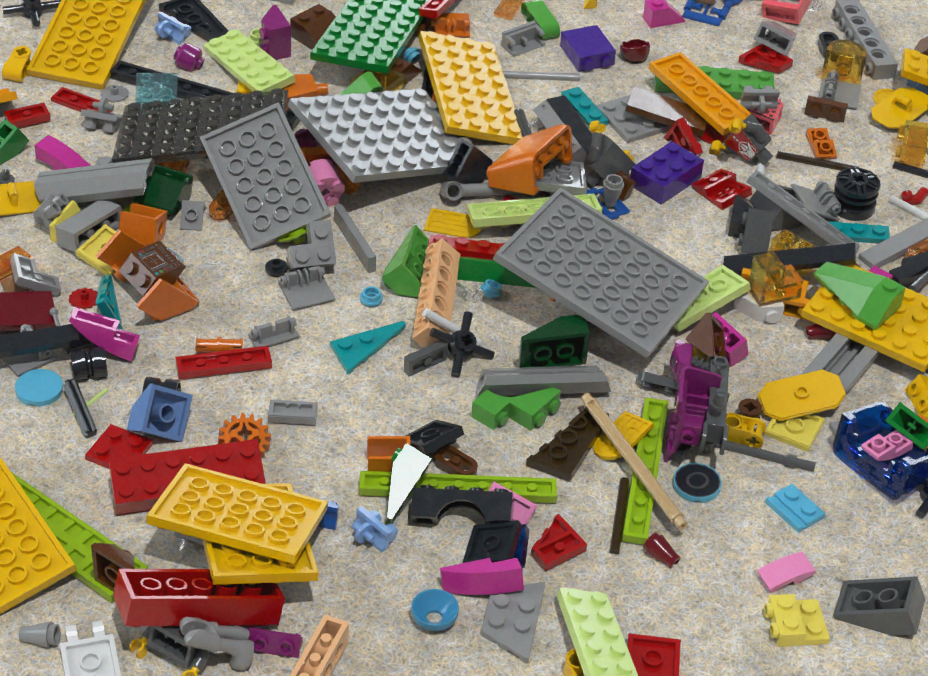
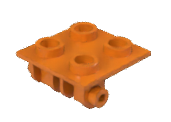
(452, 24)

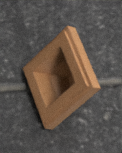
(10, 286)

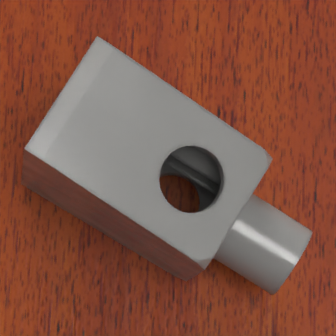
(777, 37)

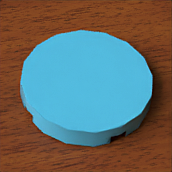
(39, 387)

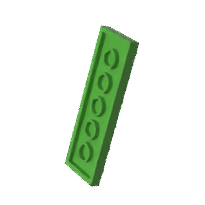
(730, 80)

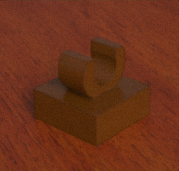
(629, 185)

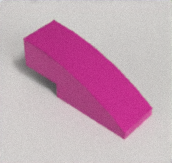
(58, 154)
(105, 333)
(483, 577)

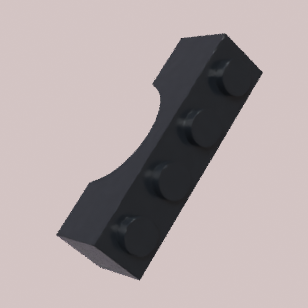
(432, 504)

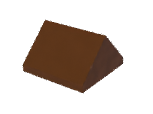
(708, 337)

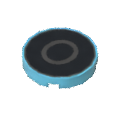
(697, 482)

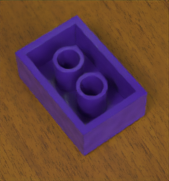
(667, 172)

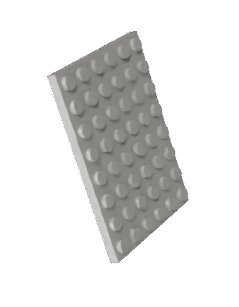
(379, 133)
(602, 271)

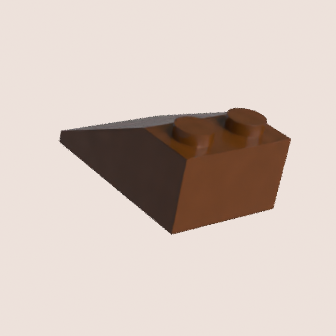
(311, 25)

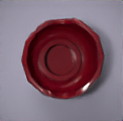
(635, 50)

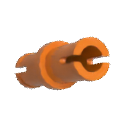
(218, 344)

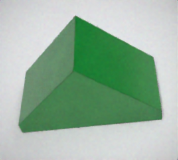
(909, 425)

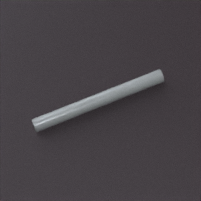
(541, 75)

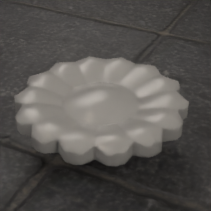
(115, 93)

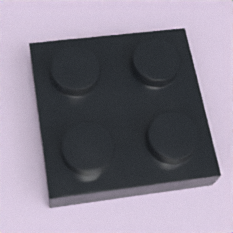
(435, 435)
(493, 541)

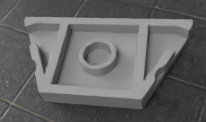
(513, 619)

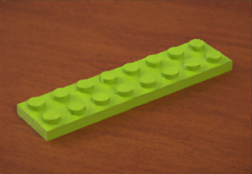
(74, 537)

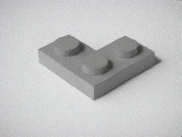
(27, 276)

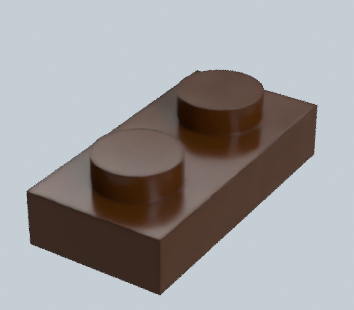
(826, 109)

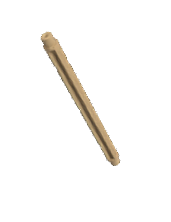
(634, 461)

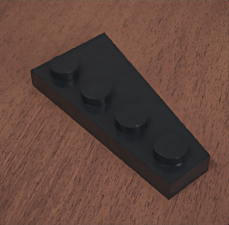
(196, 16)

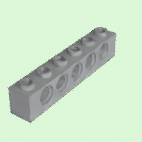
(861, 29)

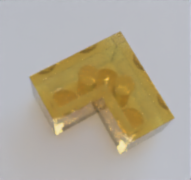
(913, 143)
(773, 281)

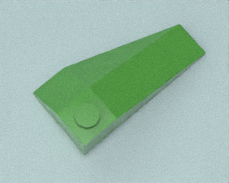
(406, 267)
(867, 294)

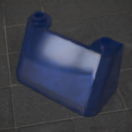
(891, 477)

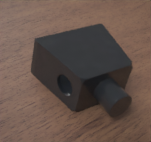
(467, 164)

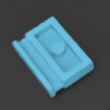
(795, 508)

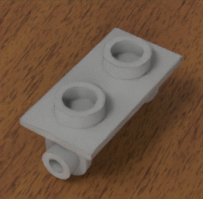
(270, 335)

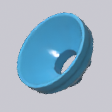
(435, 602)

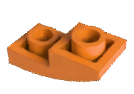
(821, 144)

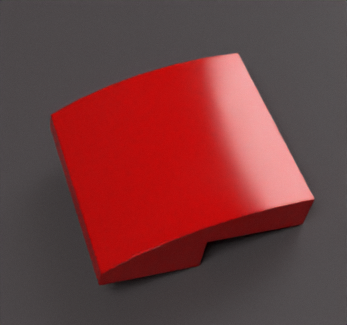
(718, 182)

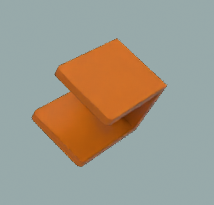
(144, 223)
(381, 449)

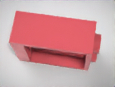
(784, 11)

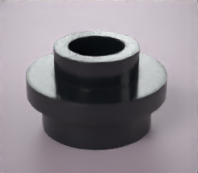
(276, 267)

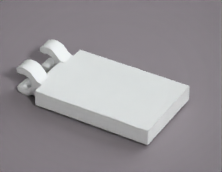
(90, 656)

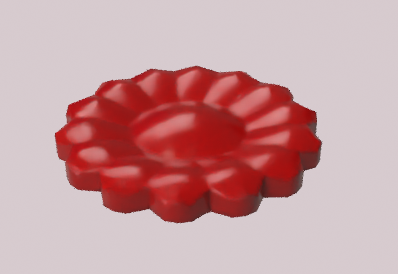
(83, 298)

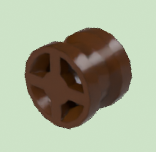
(750, 408)

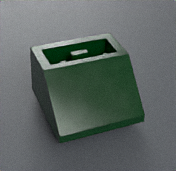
(166, 189)

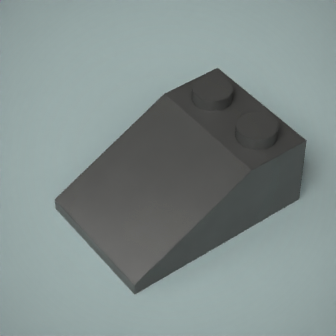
(782, 219)
(882, 604)

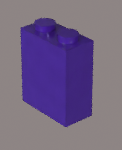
(587, 48)

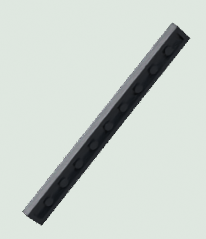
(185, 88)

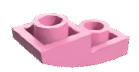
(887, 447)
(786, 570)

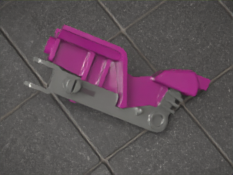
(698, 401)

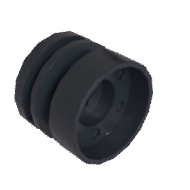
(857, 193)

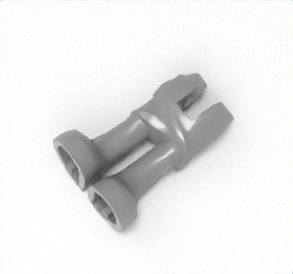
(217, 638)

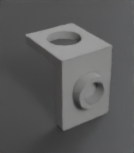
(192, 215)

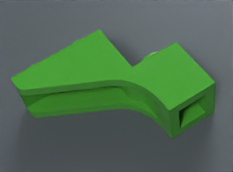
(527, 409)

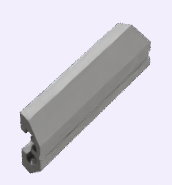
(96, 181)
(843, 358)
(531, 379)

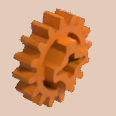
(249, 427)

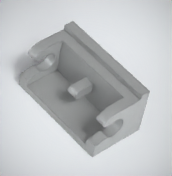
(522, 39)

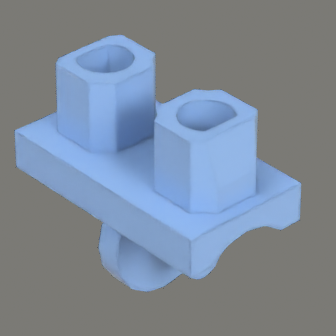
(172, 28)
(371, 529)

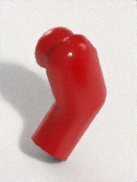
(916, 198)

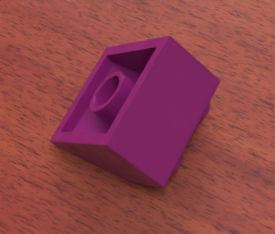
(275, 34)

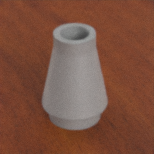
(613, 187)
(41, 634)

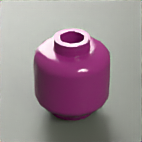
(188, 57)

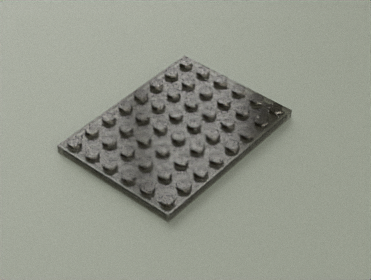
(174, 128)

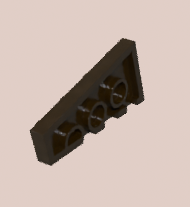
(568, 448)

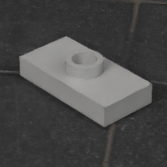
(293, 412)

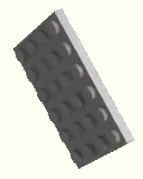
(265, 176)

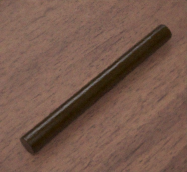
(813, 161)
(619, 516)

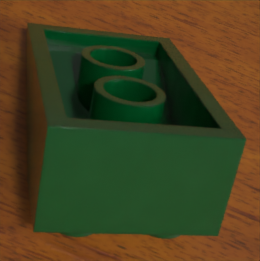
(556, 343)

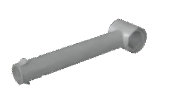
(476, 189)

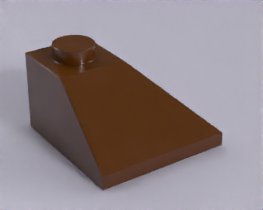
(107, 561)

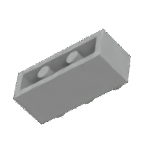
(84, 224)

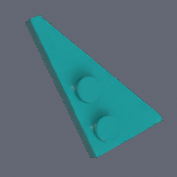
(107, 301)
(359, 347)

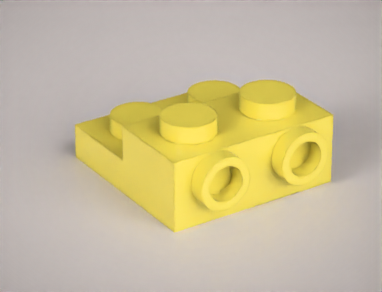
(795, 621)

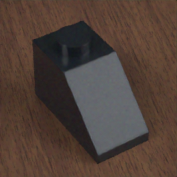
(739, 207)

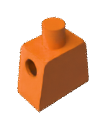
(306, 87)

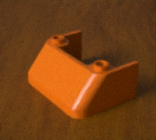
(163, 298)

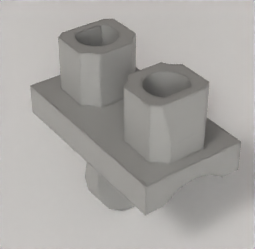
(760, 98)
(92, 116)
(50, 209)

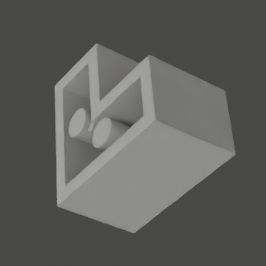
(319, 249)

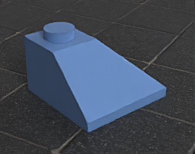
(160, 413)

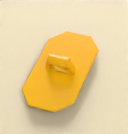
(900, 106)
(18, 198)
(801, 395)

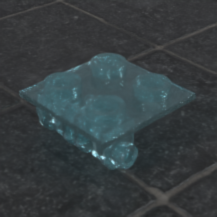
(156, 87)

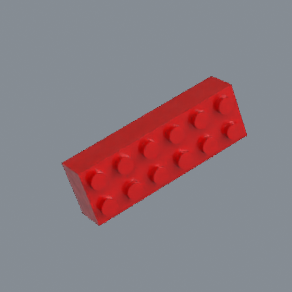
(143, 478)
(170, 595)

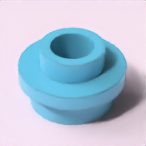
(411, 54)
(491, 289)
(371, 296)

